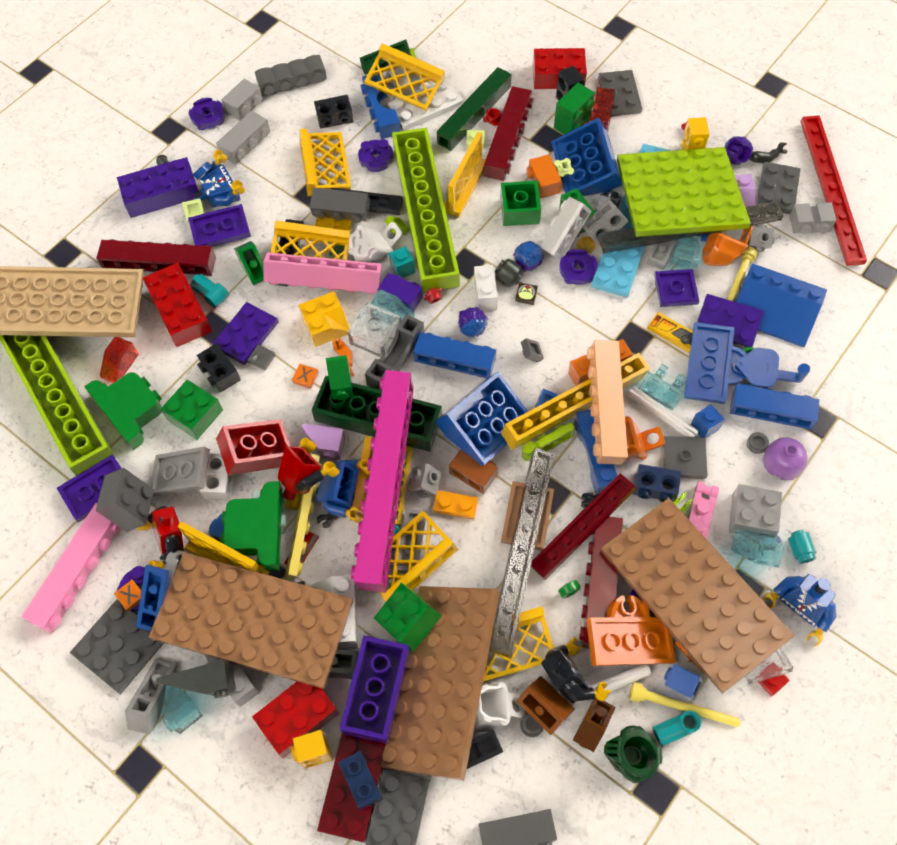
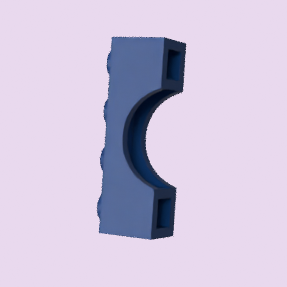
(385, 119)
(600, 474)

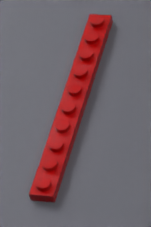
(833, 190)

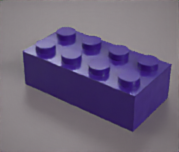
(157, 187)
(375, 689)

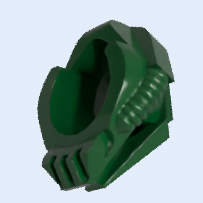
(634, 754)

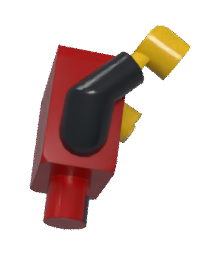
(300, 470)
(166, 531)

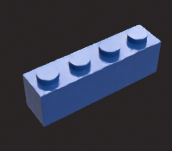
(454, 355)
(774, 406)

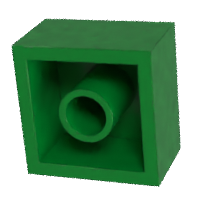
(574, 109)
(520, 203)
(192, 409)
(407, 617)

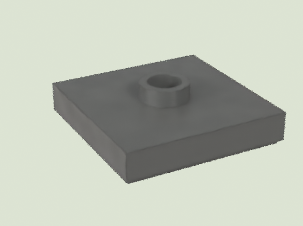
(686, 455)

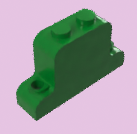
(127, 405)
(254, 526)

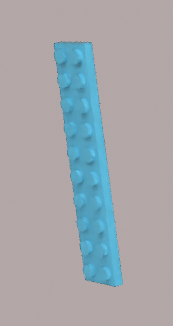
(618, 268)

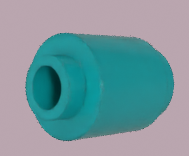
(802, 546)

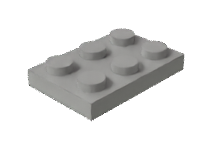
(180, 471)

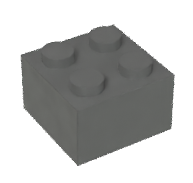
(125, 500)

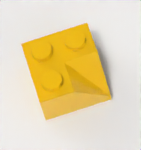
(324, 318)

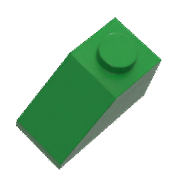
(251, 262)
(339, 377)

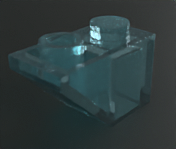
(758, 547)

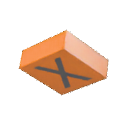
(305, 376)
(129, 595)

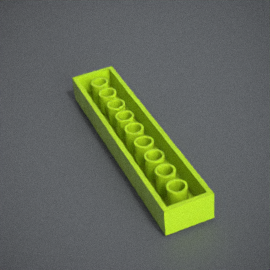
(425, 210)
(57, 401)

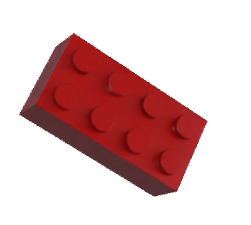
(177, 304)

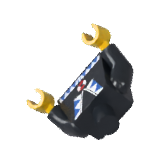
(567, 676)

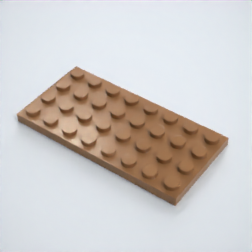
(697, 595)
(252, 620)
(443, 685)

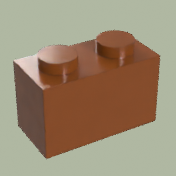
(473, 473)
(545, 705)

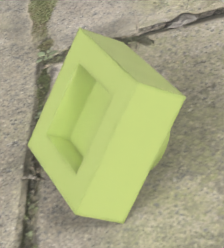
(471, 134)
(193, 208)

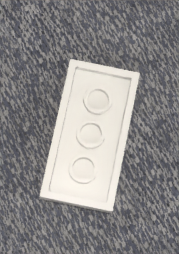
(444, 101)

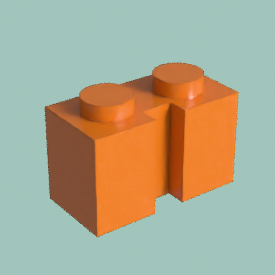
(544, 171)

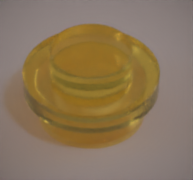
(586, 243)

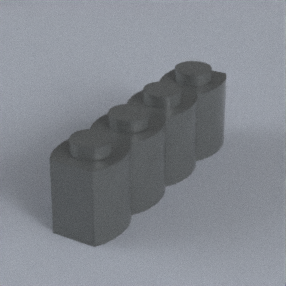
(290, 75)

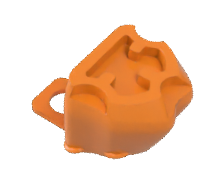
(723, 249)
(637, 441)

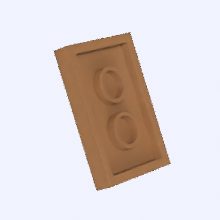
(512, 513)

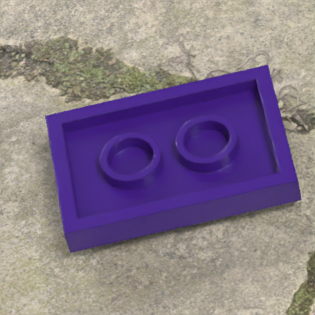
(219, 226)
(732, 314)
(245, 332)
(84, 489)

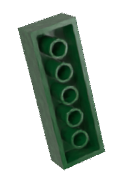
(359, 412)

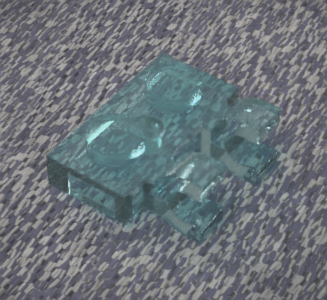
(662, 391)

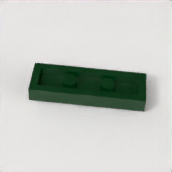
(368, 60)

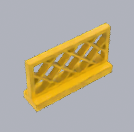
(410, 64)
(309, 160)
(465, 178)
(310, 233)
(360, 495)
(209, 548)
(428, 564)
(526, 618)

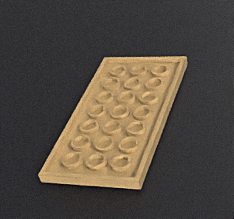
(69, 301)

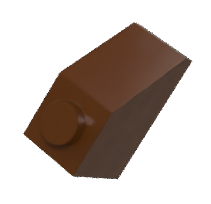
(594, 724)

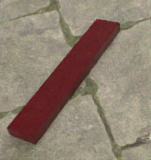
(582, 526)

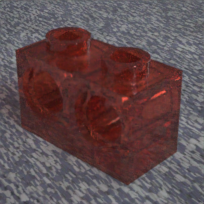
(603, 105)

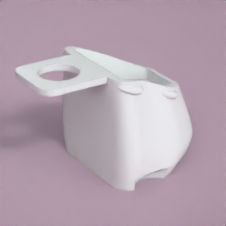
(370, 245)
(496, 707)

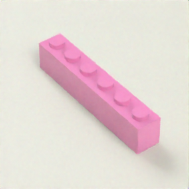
(322, 273)
(71, 572)

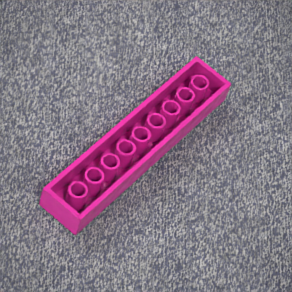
(384, 482)

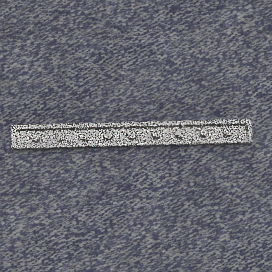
(626, 238)
(521, 553)

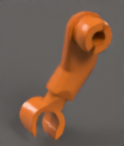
(342, 349)

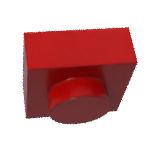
(774, 684)

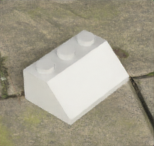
(565, 227)
(344, 586)

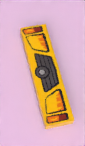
(671, 331)

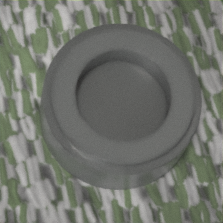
(757, 443)

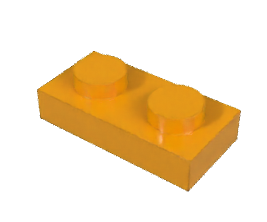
(455, 504)

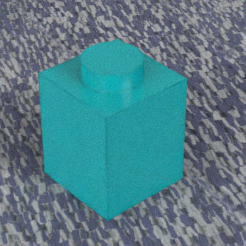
(402, 262)

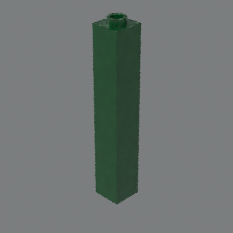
(474, 109)

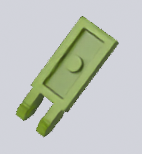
(547, 442)

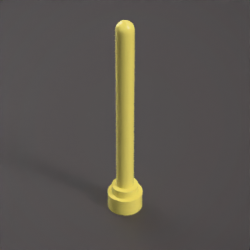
(747, 257)
(640, 693)

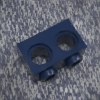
(657, 478)
(360, 781)

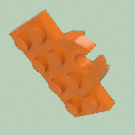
(629, 636)

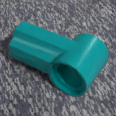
(212, 293)
(675, 729)

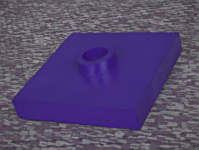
(676, 288)

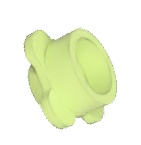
(564, 171)

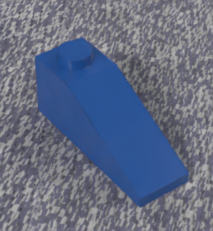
(154, 589)

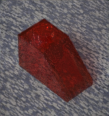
(117, 359)

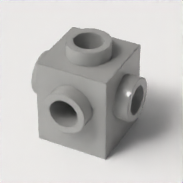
(761, 237)
(424, 480)

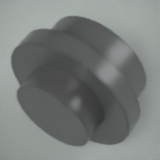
(530, 726)

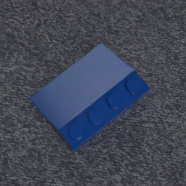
(590, 158)
(787, 303)
(480, 417)

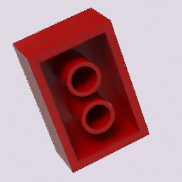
(550, 61)
(252, 446)
(294, 714)

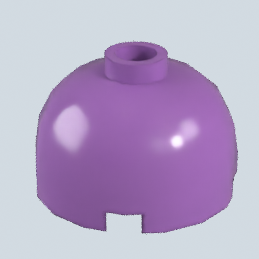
(785, 458)

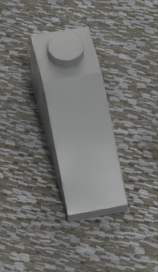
(149, 698)

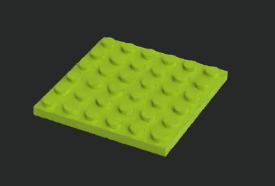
(682, 192)

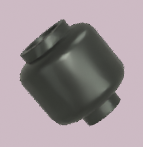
(508, 272)

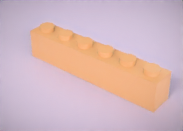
(608, 402)

